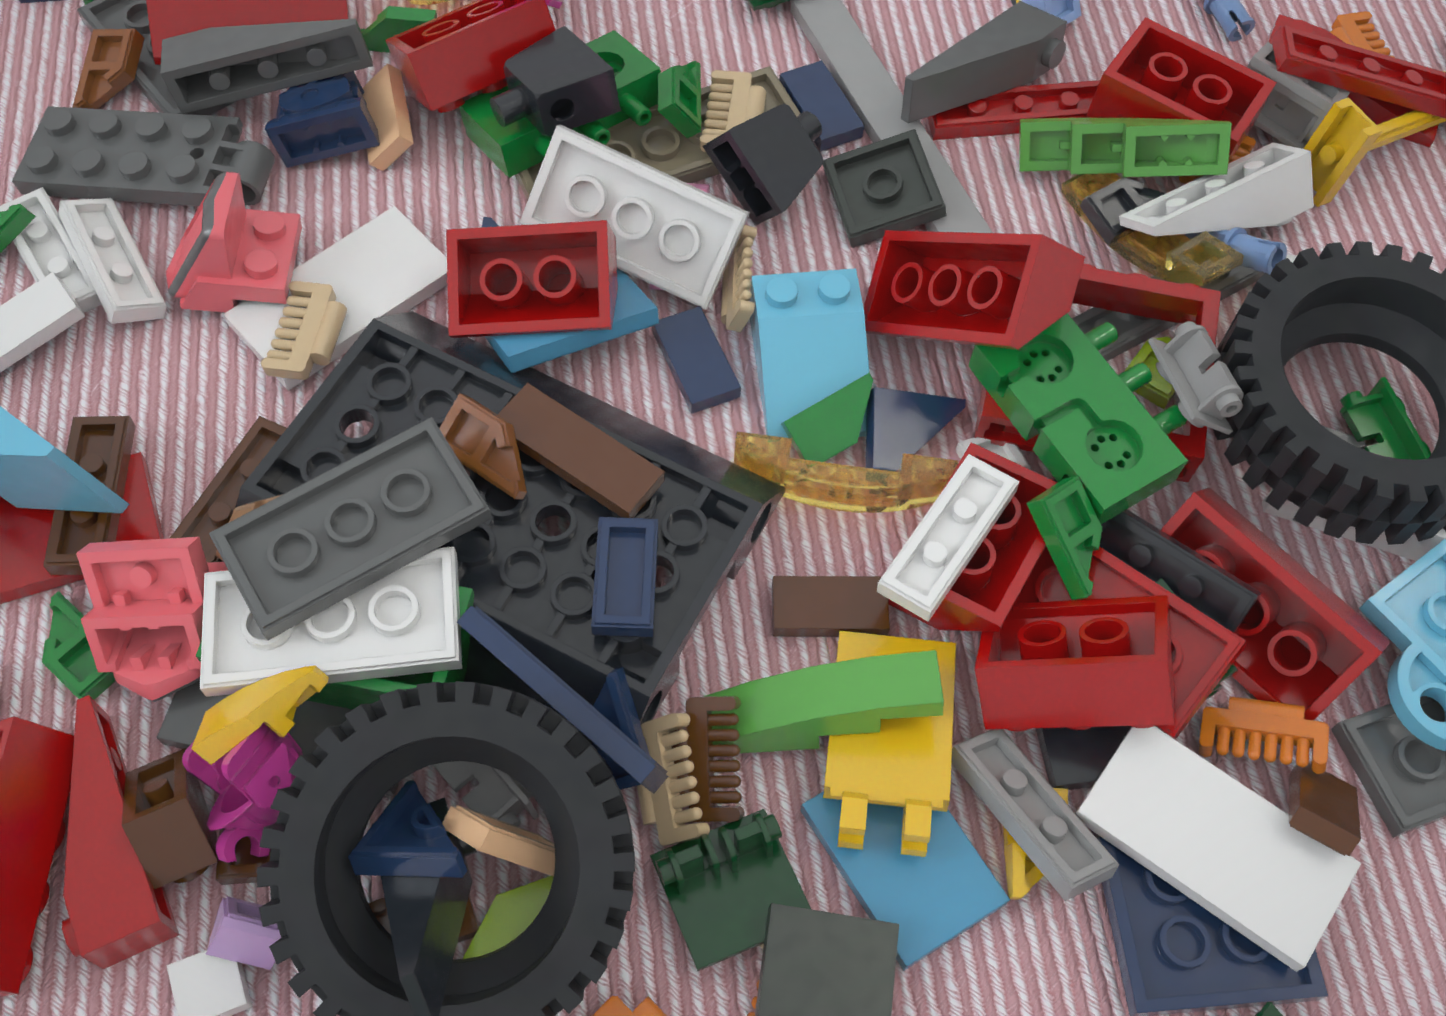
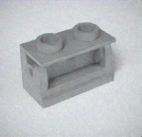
(1295, 103)

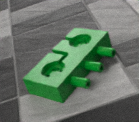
(523, 146)
(1084, 414)

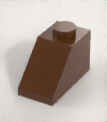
(168, 821)

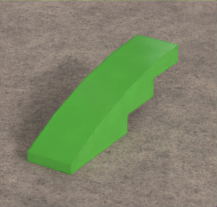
(1125, 146)
(833, 699)

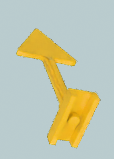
(1346, 138)

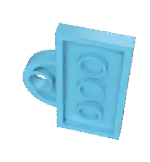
(1414, 619)

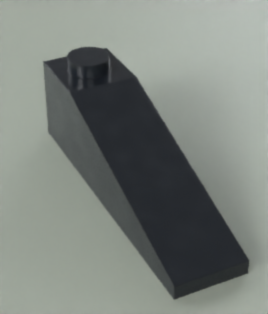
(426, 926)

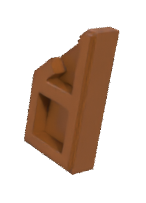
(108, 66)
(485, 444)

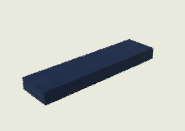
(564, 699)

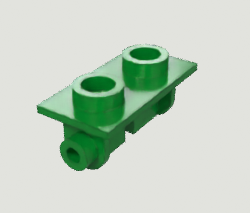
(1384, 418)

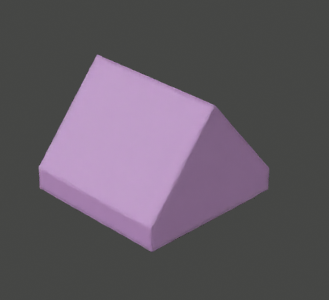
(240, 934)

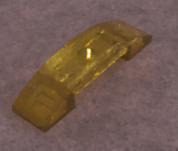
(1167, 256)
(844, 486)

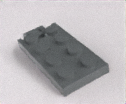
(139, 156)

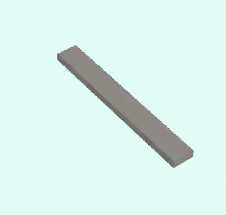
(879, 100)

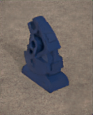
(322, 121)

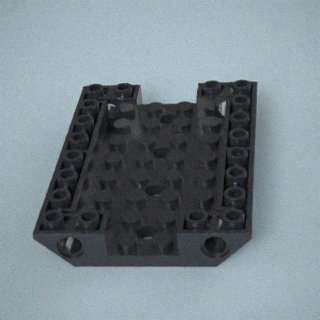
(521, 578)

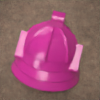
(246, 787)

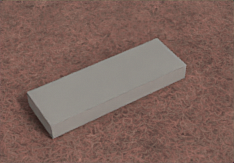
(1033, 813)

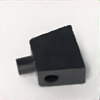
(556, 85)
(768, 159)

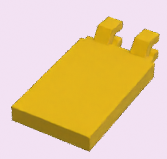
(900, 764)

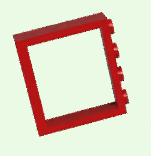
(1136, 296)

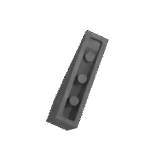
(252, 60)
(991, 60)

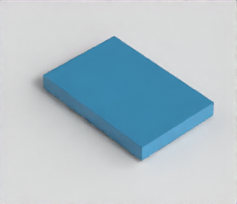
(632, 313)
(928, 895)

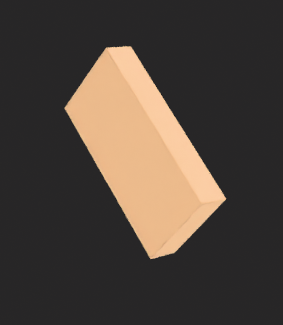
(390, 114)
(501, 839)

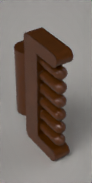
(702, 753)

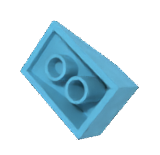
(806, 340)
(45, 478)

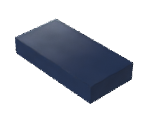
(817, 92)
(696, 360)
(625, 577)

